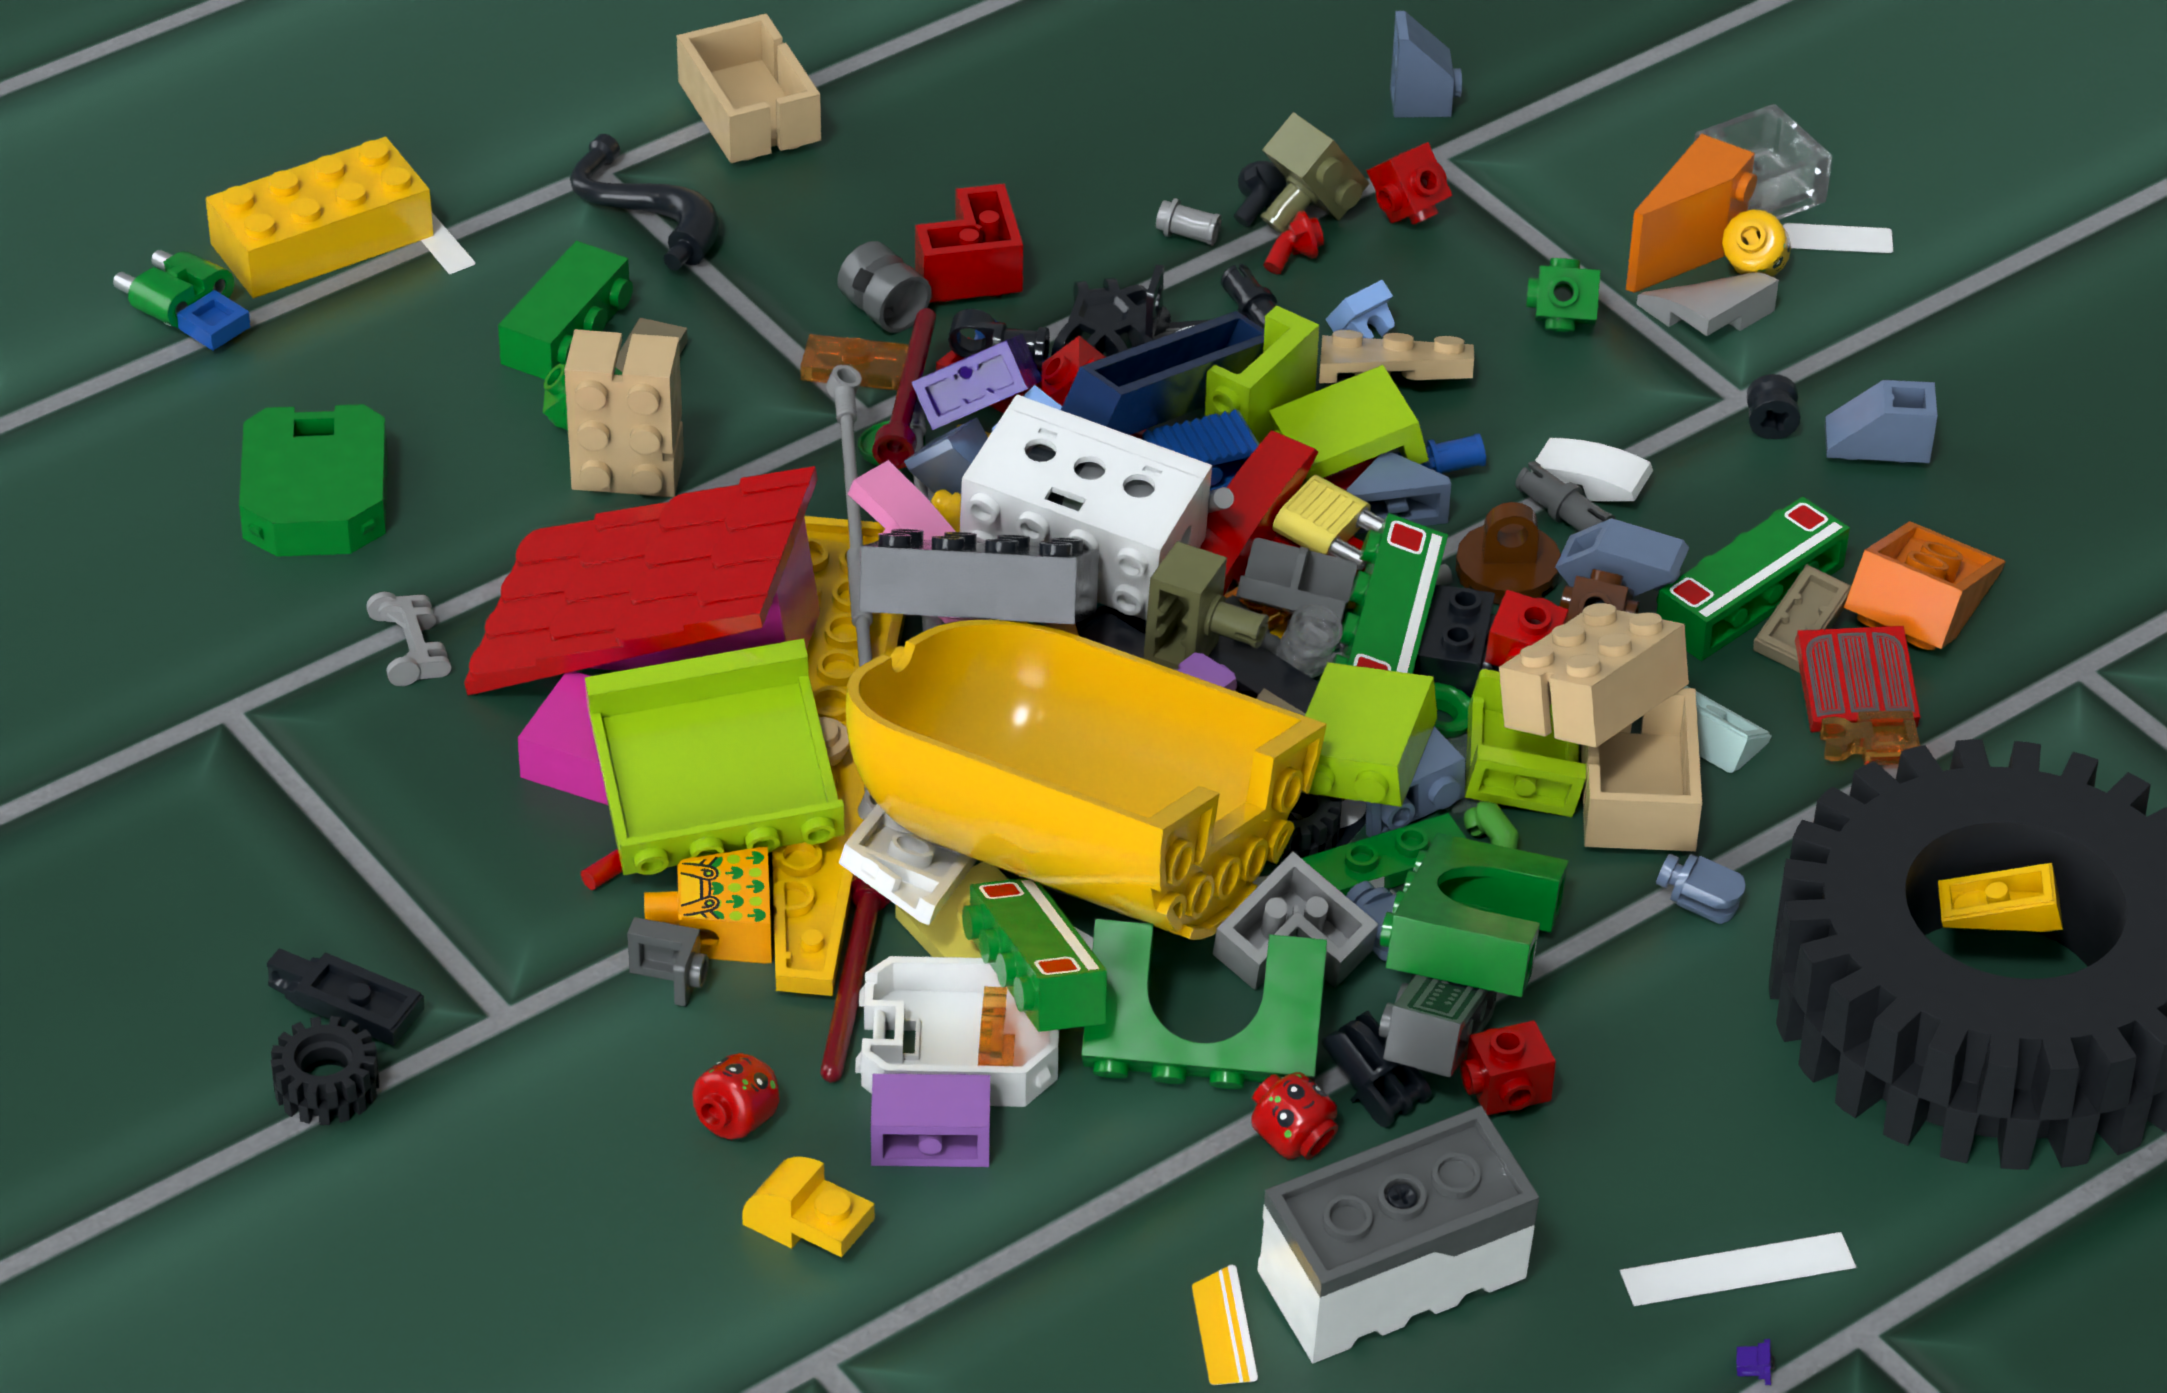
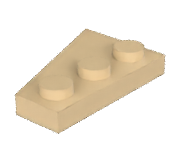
(1418, 360)

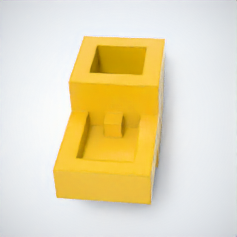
(802, 1204)

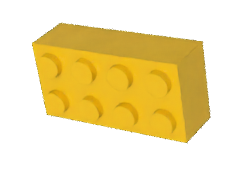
(319, 216)

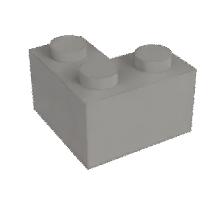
(1295, 904)

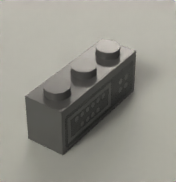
(1433, 1023)

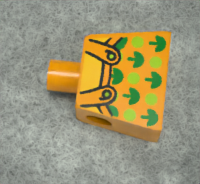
(724, 899)

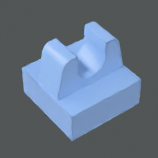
(1364, 308)

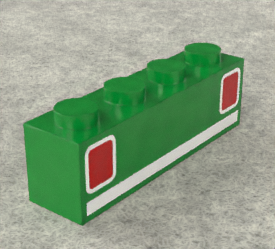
(1752, 575)
(1392, 596)
(1036, 954)

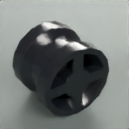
(1781, 396)

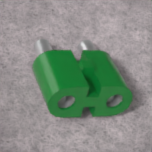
(182, 283)

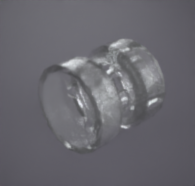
(1310, 639)

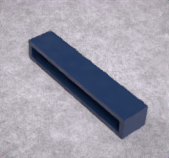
(1163, 375)

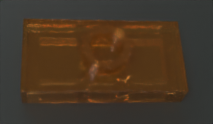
(876, 361)

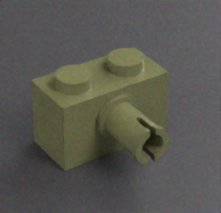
(1314, 172)
(1190, 609)

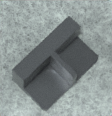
(1295, 577)

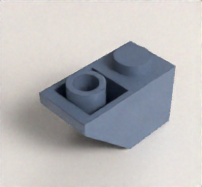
(1885, 424)
(1613, 546)
(1435, 786)

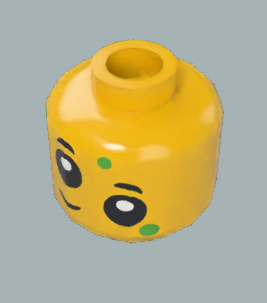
(1756, 243)

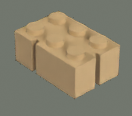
(749, 88)
(628, 425)
(1595, 673)
(1646, 784)

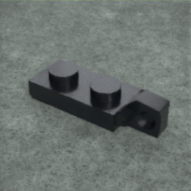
(346, 991)

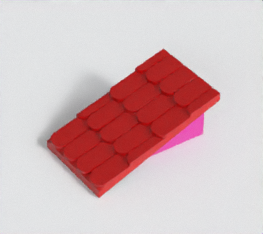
(656, 584)

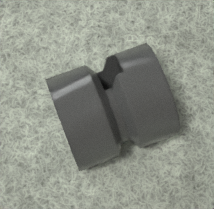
(883, 286)

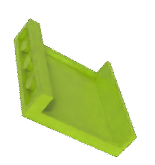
(713, 756)

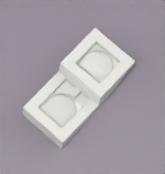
(1599, 468)

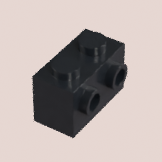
(1456, 637)

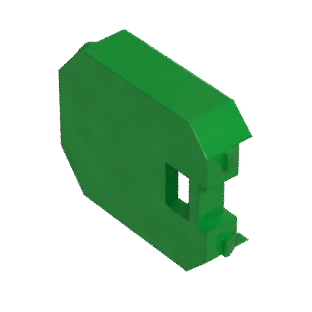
(313, 480)

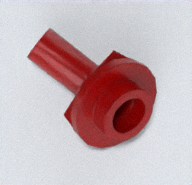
(1301, 237)

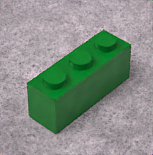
(575, 293)

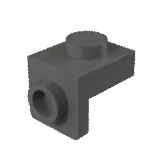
(668, 954)

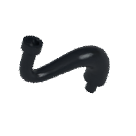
(693, 212)

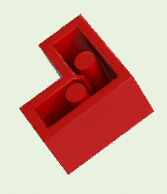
(976, 251)

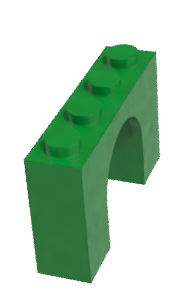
(1474, 914)
(1277, 1040)

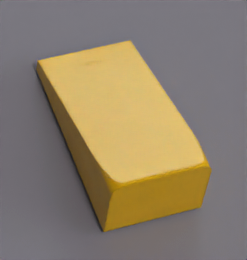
(2003, 900)

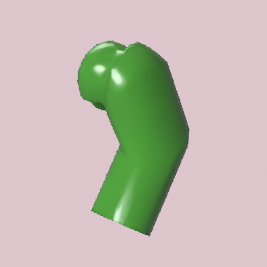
(1491, 820)

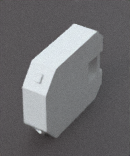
(944, 1006)

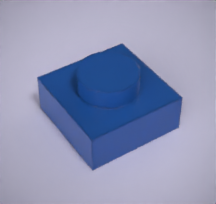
(213, 320)

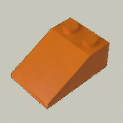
(1688, 211)
(1921, 584)

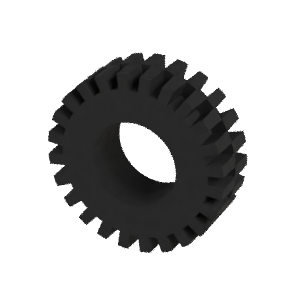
(1953, 1039)

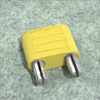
(1325, 519)

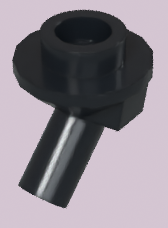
(1261, 185)

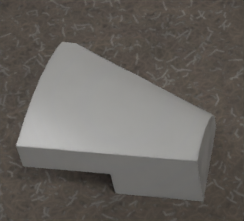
(1714, 303)

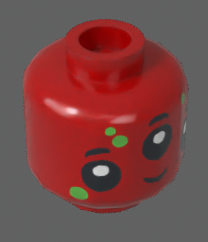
(736, 1096)
(1294, 1115)

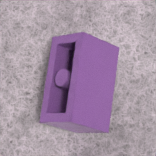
(930, 1120)

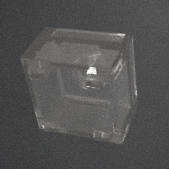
(1787, 160)

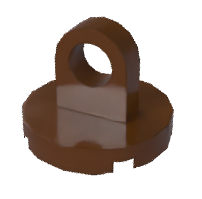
(1508, 554)

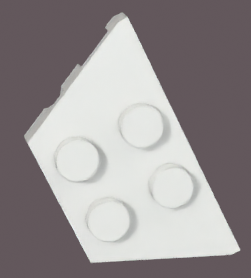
(904, 866)

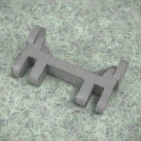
(414, 615)

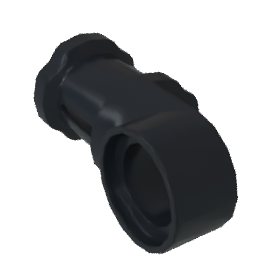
(994, 333)

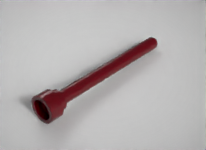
(896, 439)
(868, 905)

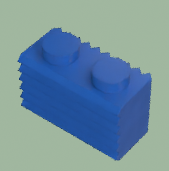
(1215, 439)

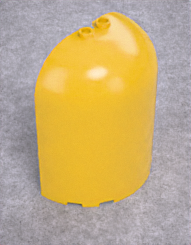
(1082, 767)

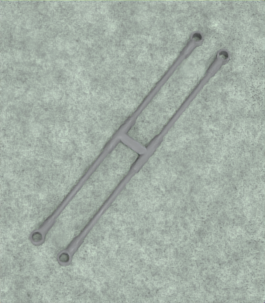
(843, 387)

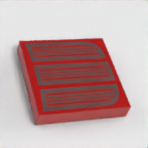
(1855, 672)

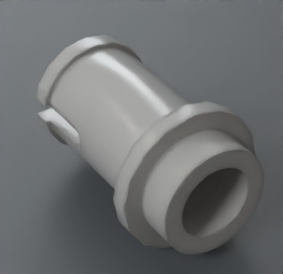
(1188, 222)

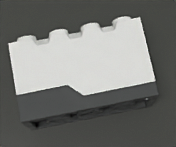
(1397, 1232)

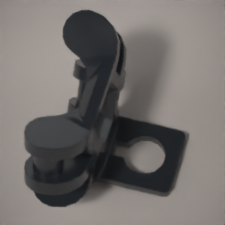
(1113, 312)

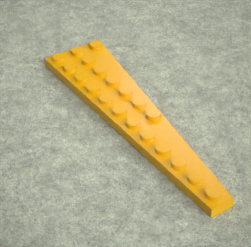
(808, 882)

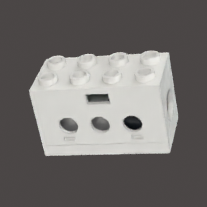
(1078, 479)

